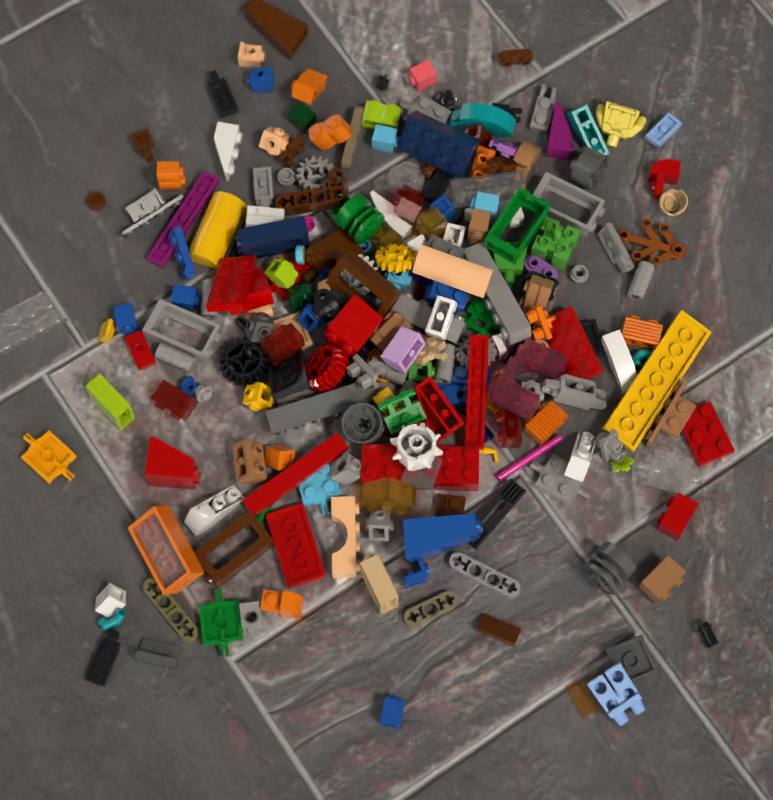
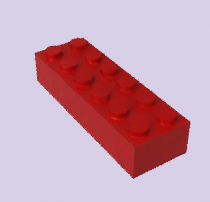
(457, 471)

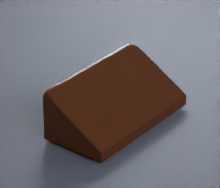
(498, 630)

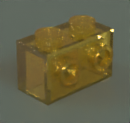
(431, 223)

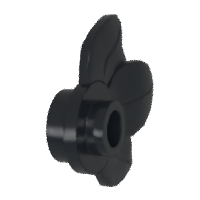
(330, 304)

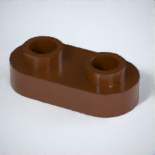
(515, 57)

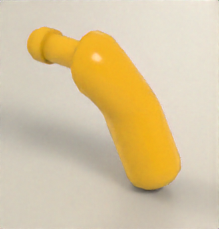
(487, 450)

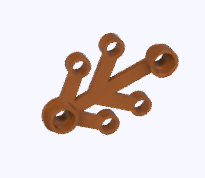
(654, 244)

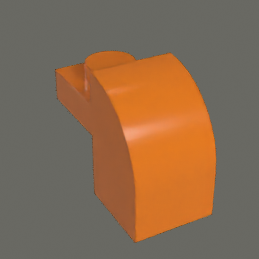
(285, 603)

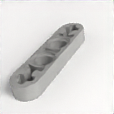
(486, 571)

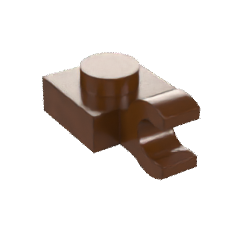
(143, 142)
(295, 148)
(501, 164)

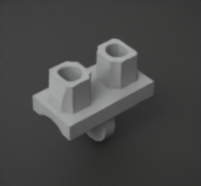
(368, 370)
(610, 446)

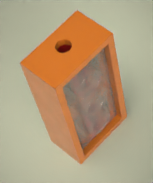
(165, 550)

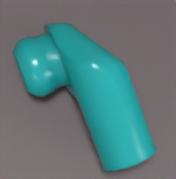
(639, 356)
(114, 621)

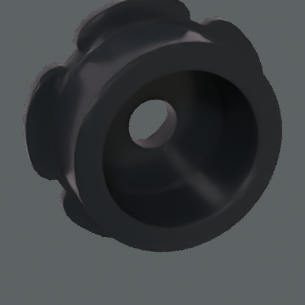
(382, 83)

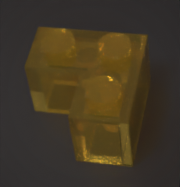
(387, 494)

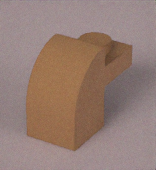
(527, 157)

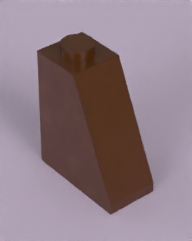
(325, 252)

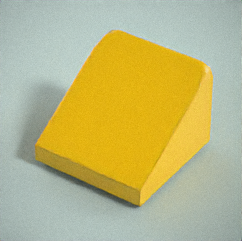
(107, 331)

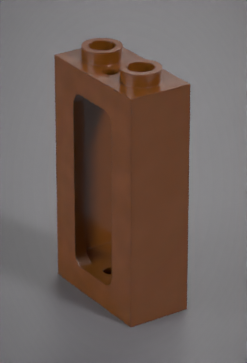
(368, 277)
(240, 562)

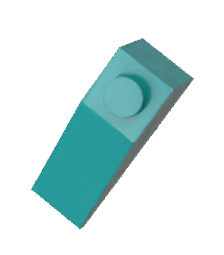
(585, 129)

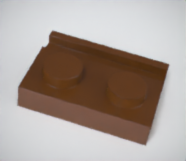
(449, 505)

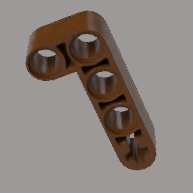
(287, 200)

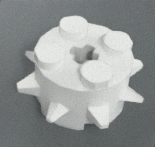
(416, 447)

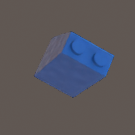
(439, 534)

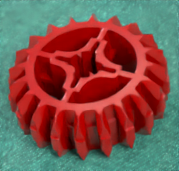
(327, 367)

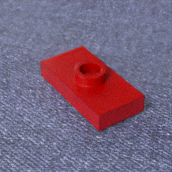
(140, 350)

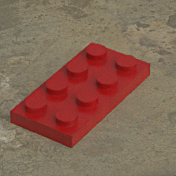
(231, 283)
(573, 342)
(295, 546)

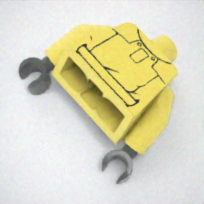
(619, 121)

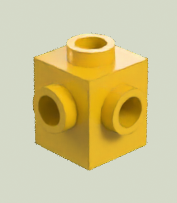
(257, 396)

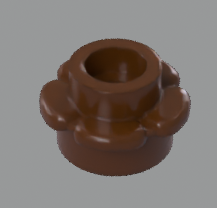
(428, 171)

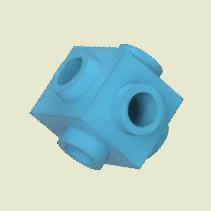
(400, 279)

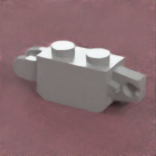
(575, 392)

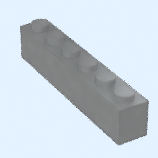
(500, 298)

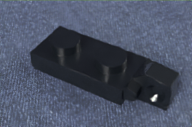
(222, 95)
(104, 659)

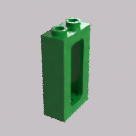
(524, 199)

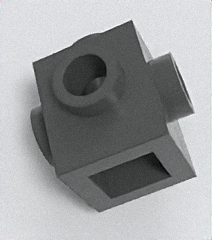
(259, 326)

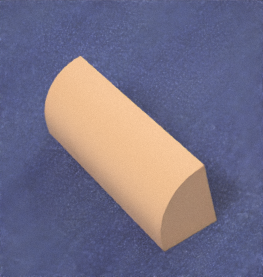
(452, 271)

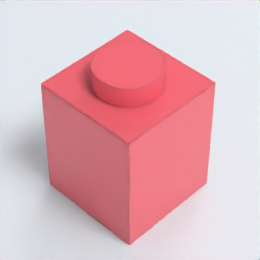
(422, 75)

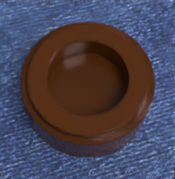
(96, 201)

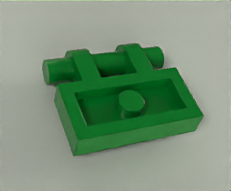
(479, 312)
(405, 415)

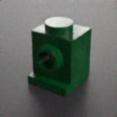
(300, 296)

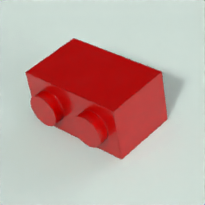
(677, 516)

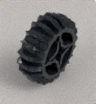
(229, 359)

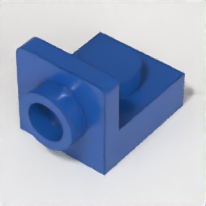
(416, 578)

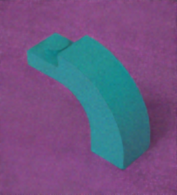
(492, 118)

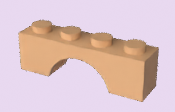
(344, 561)

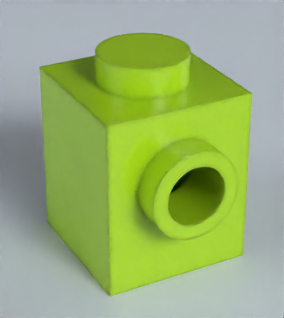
(281, 273)

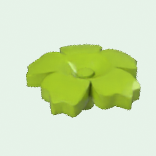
(624, 464)

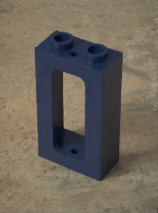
(273, 238)

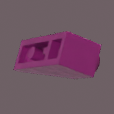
(560, 136)

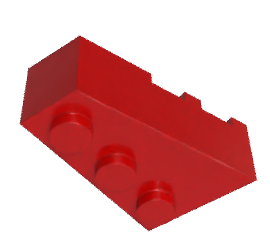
(440, 413)

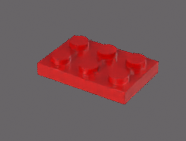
(706, 435)

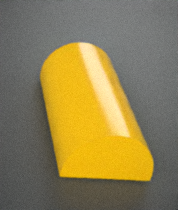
(217, 229)

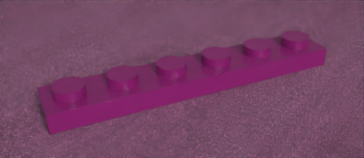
(184, 217)

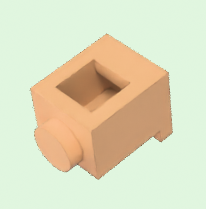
(250, 55)

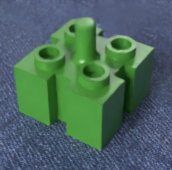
(555, 243)

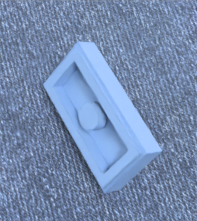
(663, 130)

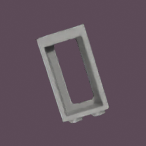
(575, 195)
(167, 310)

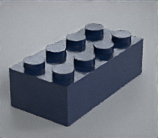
(438, 144)

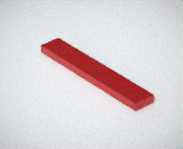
(476, 391)
(295, 474)

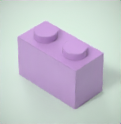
(403, 349)

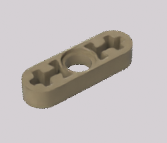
(415, 610)

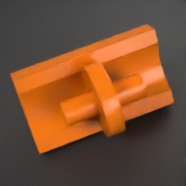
(482, 155)
(541, 322)

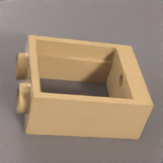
(379, 583)

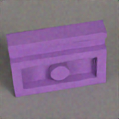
(507, 148)

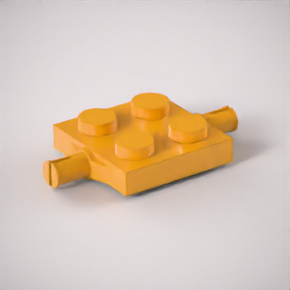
(48, 456)

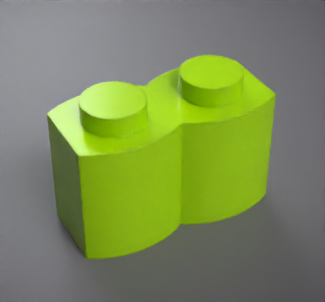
(380, 114)

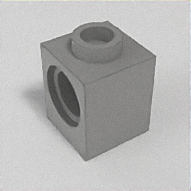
(346, 469)
(247, 609)

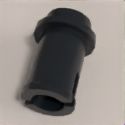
(708, 634)

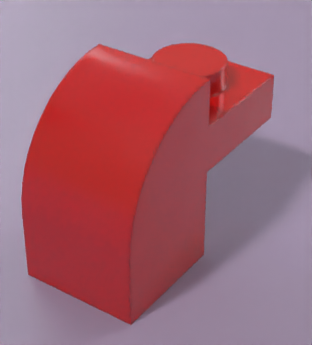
(664, 172)

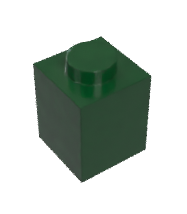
(302, 117)

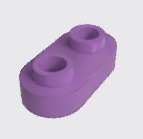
(542, 267)

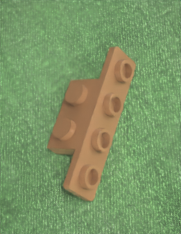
(676, 415)

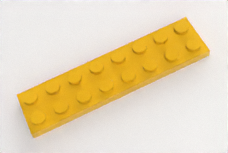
(657, 380)

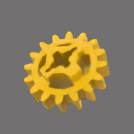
(395, 258)

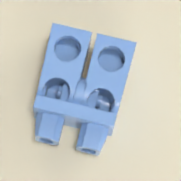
(621, 698)

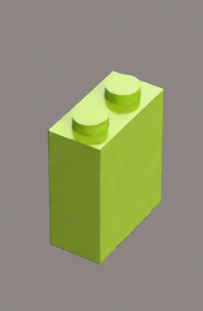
(110, 401)

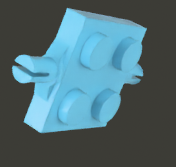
(320, 489)

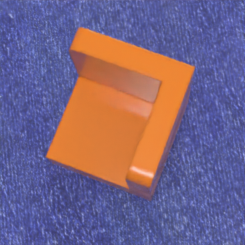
(279, 456)

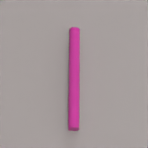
(529, 457)

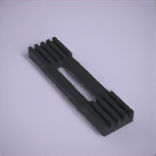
(512, 494)

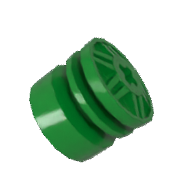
(359, 218)

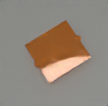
(583, 697)

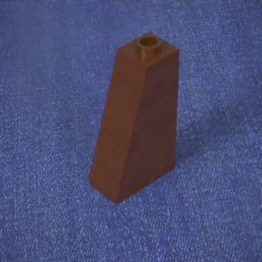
(278, 27)

